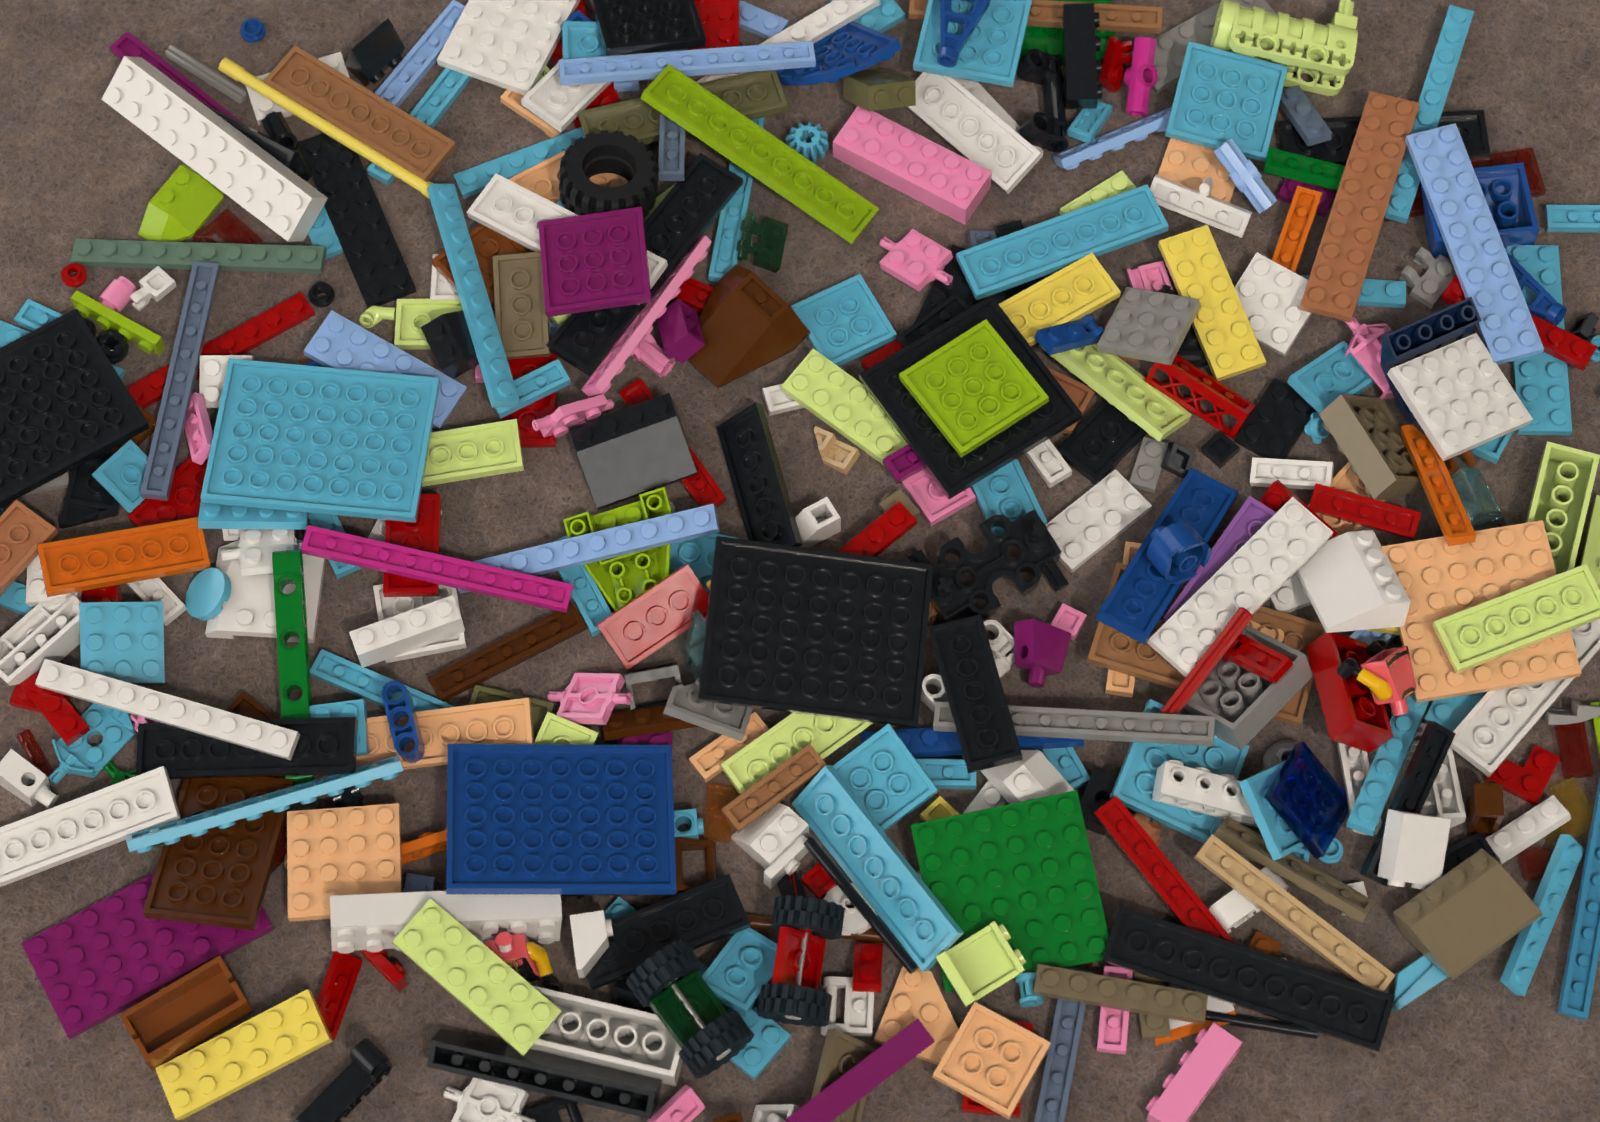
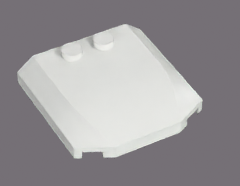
(252, 601)
(1443, 799)

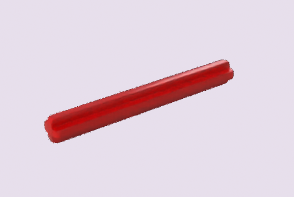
(1207, 662)

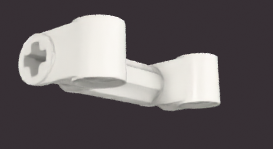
(1000, 648)

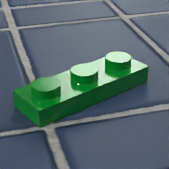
(1303, 168)

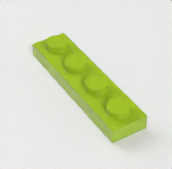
(108, 318)

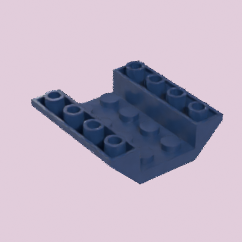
(1423, 337)

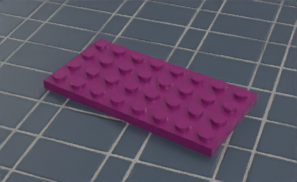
(118, 957)

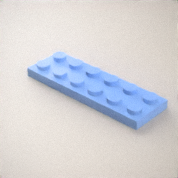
(350, 346)

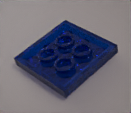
(1308, 800)

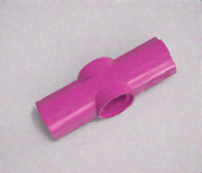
(1141, 76)

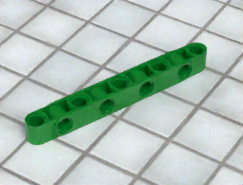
(290, 622)

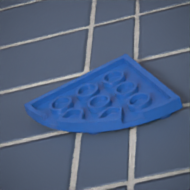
(843, 54)

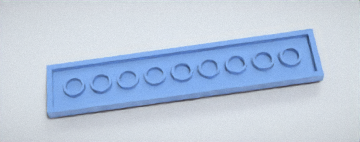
(1474, 243)

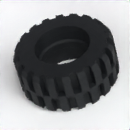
(608, 154)

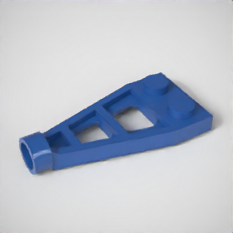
(951, 43)
(1538, 308)

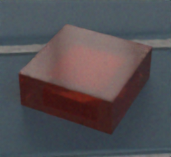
(1533, 863)

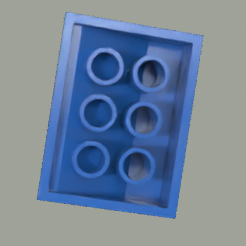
(1509, 203)

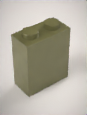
(879, 89)

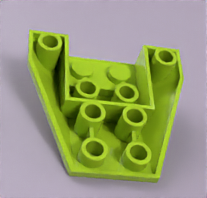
(633, 573)

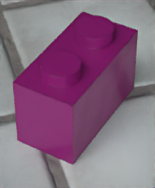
(680, 331)

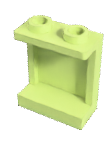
(981, 963)

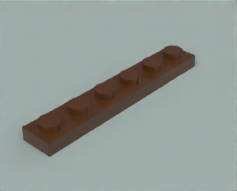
(507, 653)

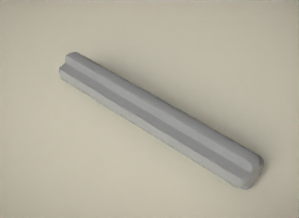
(206, 74)

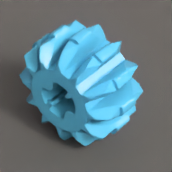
(815, 137)

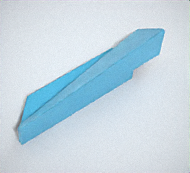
(1415, 981)

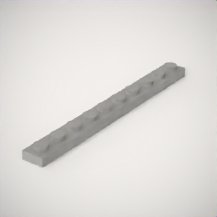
(1099, 725)

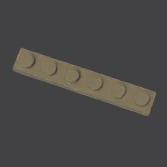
(1296, 870)
(1120, 994)

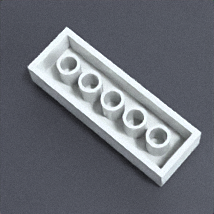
(610, 1037)

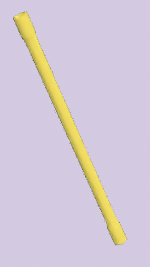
(239, 74)

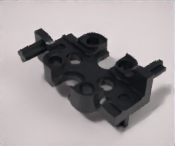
(1037, 551)

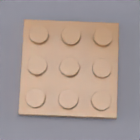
(1193, 163)
(991, 1060)

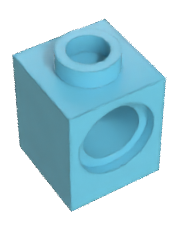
(688, 817)

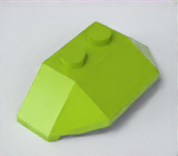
(180, 207)

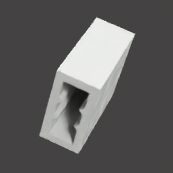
(1413, 848)

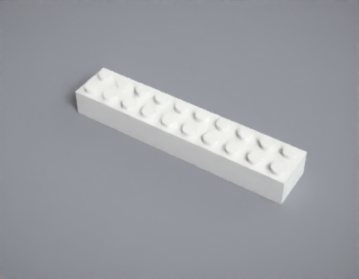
(214, 149)

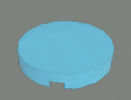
(207, 594)

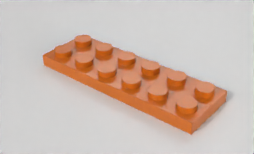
(123, 556)

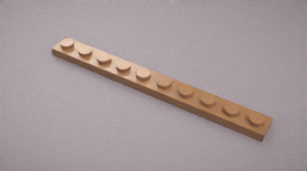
(1111, 16)

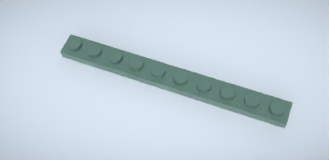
(182, 254)

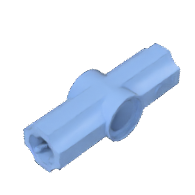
(1245, 175)

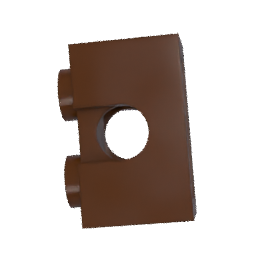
(1484, 807)

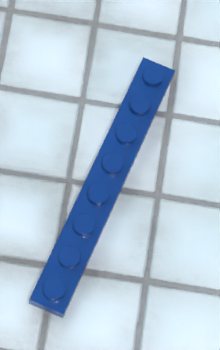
(931, 743)

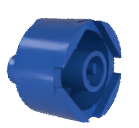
(1178, 551)

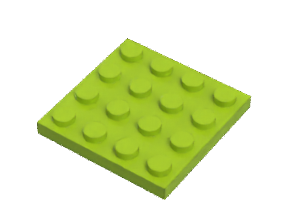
(973, 388)

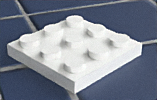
(1272, 302)
(393, 606)

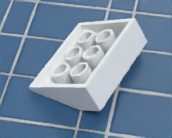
(1354, 585)

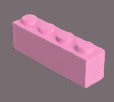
(1196, 1076)

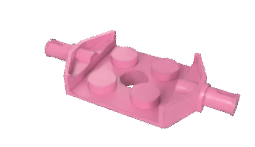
(1367, 348)

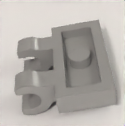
(1434, 281)

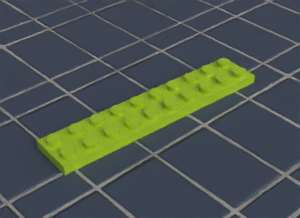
(760, 153)

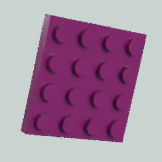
(594, 261)

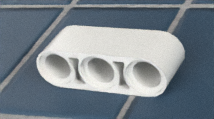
(1235, 909)

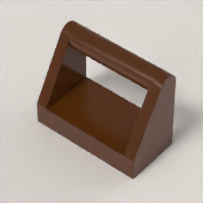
(689, 844)

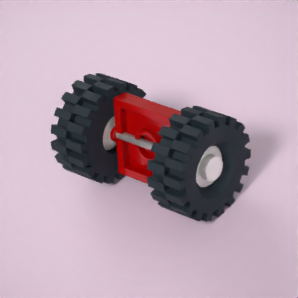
(799, 961)

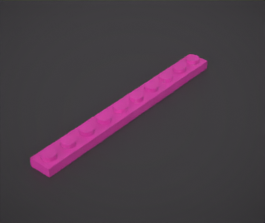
(437, 568)

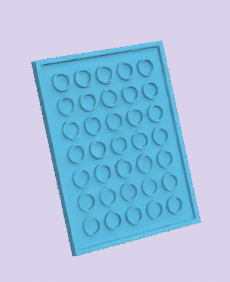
(321, 440)

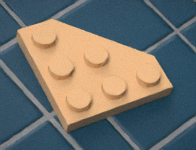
(913, 998)

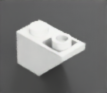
(818, 522)

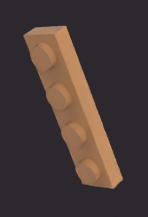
(773, 788)

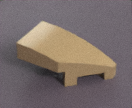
(834, 452)

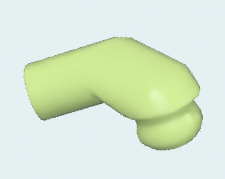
(376, 314)

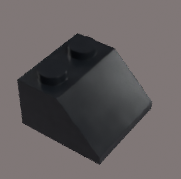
(376, 54)
(451, 343)

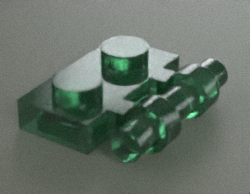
(770, 242)

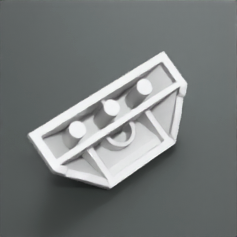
(43, 633)
(1027, 778)

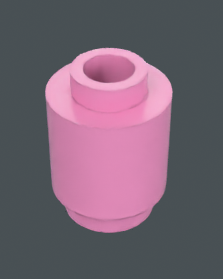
(117, 294)

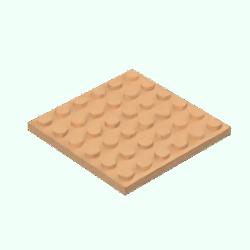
(1460, 576)

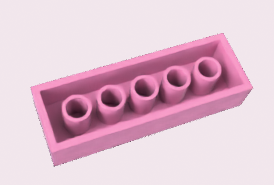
(912, 164)

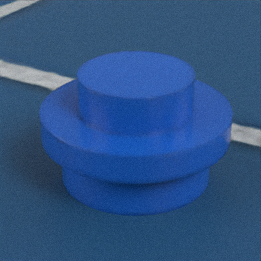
(252, 30)

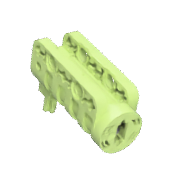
(1291, 42)

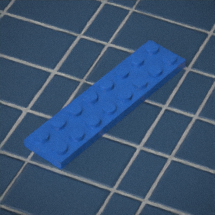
(1141, 591)

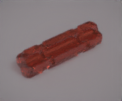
(34, 752)

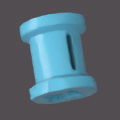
(1026, 987)

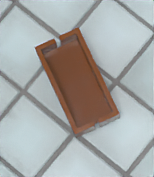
(185, 1013)

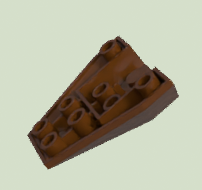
(744, 328)

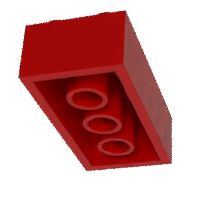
(1347, 703)

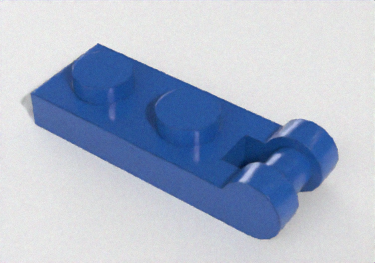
(1070, 335)

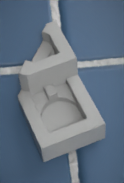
(1576, 714)

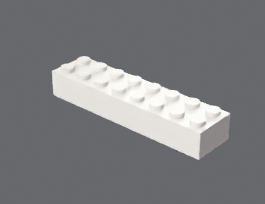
(376, 919)

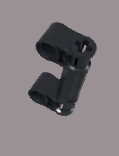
(1045, 128)

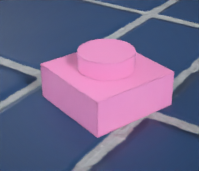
(1069, 620)

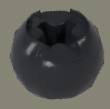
(114, 339)

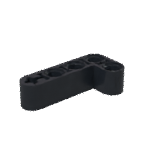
(350, 1086)

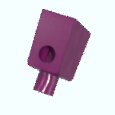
(1039, 649)

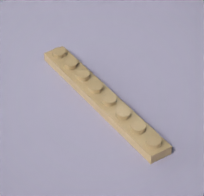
(1293, 915)

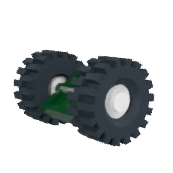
(689, 1009)

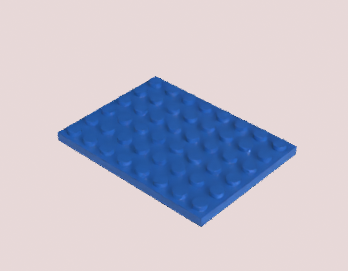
(560, 819)

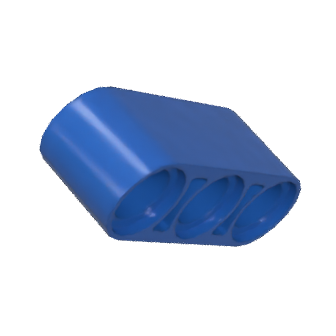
(395, 711)

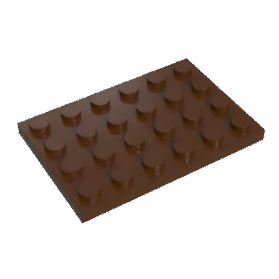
(226, 871)

